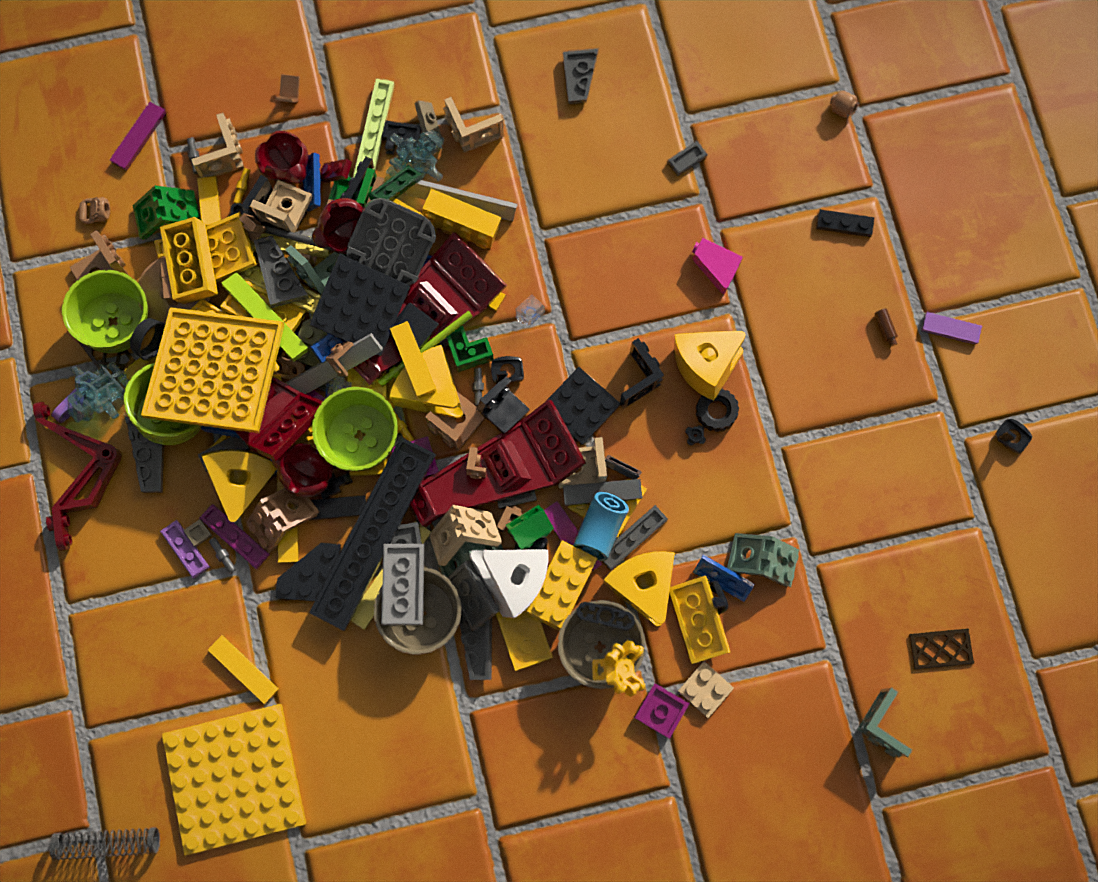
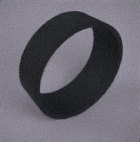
(138, 335)

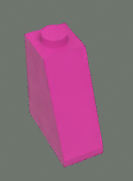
(716, 263)

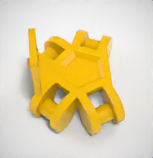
(620, 669)

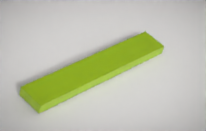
(257, 308)

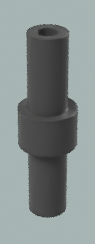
(193, 153)
(478, 386)
(222, 555)

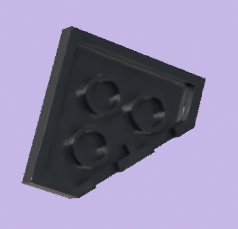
(309, 574)

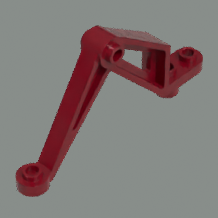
(104, 457)

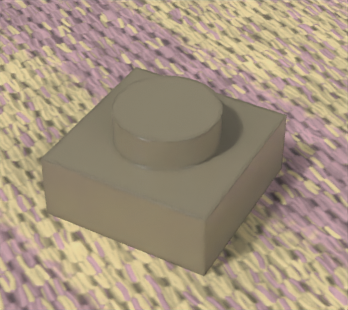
(197, 533)

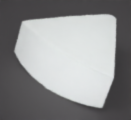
(511, 576)

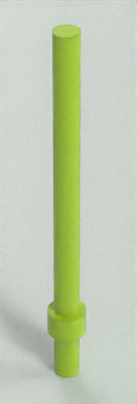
(395, 370)

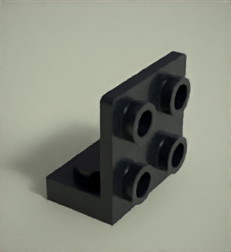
(502, 406)

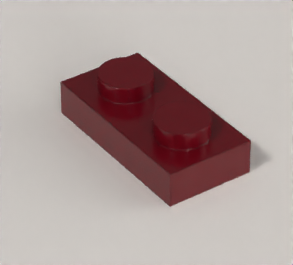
(335, 170)

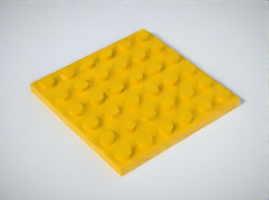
(213, 370)
(233, 779)

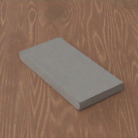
(403, 584)

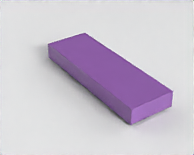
(951, 328)
(184, 549)

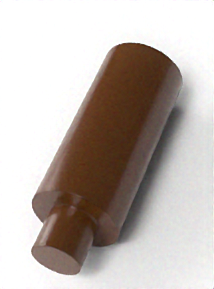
(886, 326)

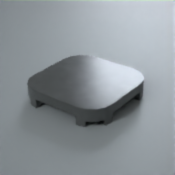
(391, 240)

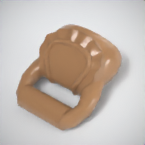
(98, 210)

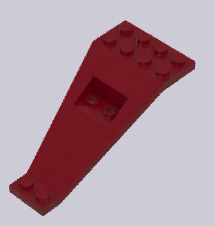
(450, 285)
(283, 422)
(534, 452)

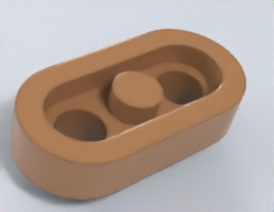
(289, 368)

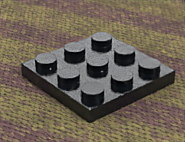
(583, 405)

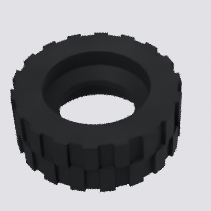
(717, 424)

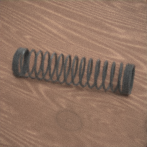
(152, 843)

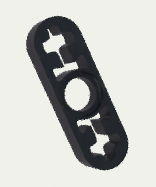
(592, 606)

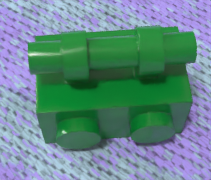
(529, 527)

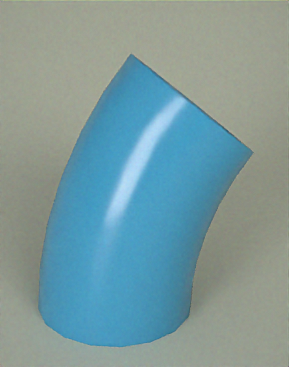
(601, 525)

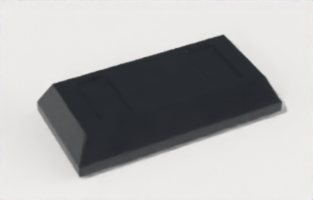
(622, 467)

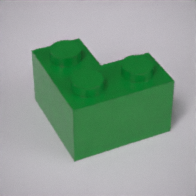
(467, 354)

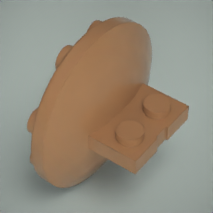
(158, 291)

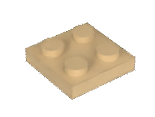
(705, 689)

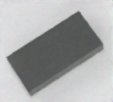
(687, 158)

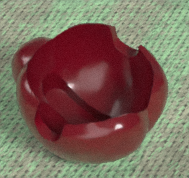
(282, 158)
(337, 224)
(303, 471)

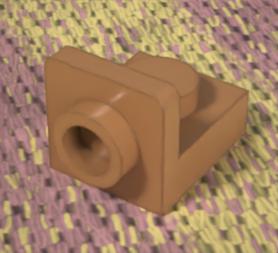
(253, 226)
(473, 461)
(505, 519)

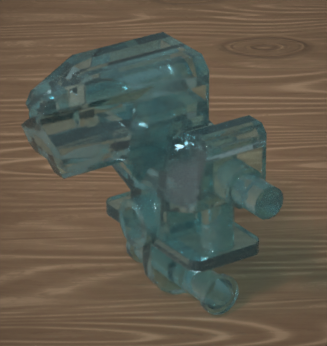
(417, 154)
(96, 392)

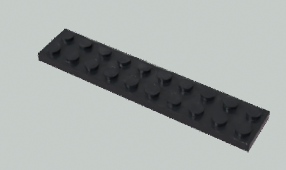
(374, 527)

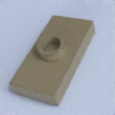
(426, 116)

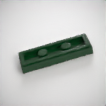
(397, 184)

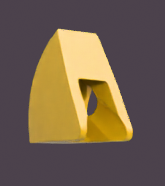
(708, 359)
(440, 402)
(237, 477)
(644, 584)

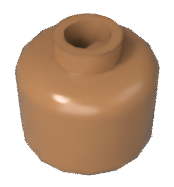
(844, 104)

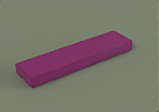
(138, 136)
(563, 526)
(234, 536)

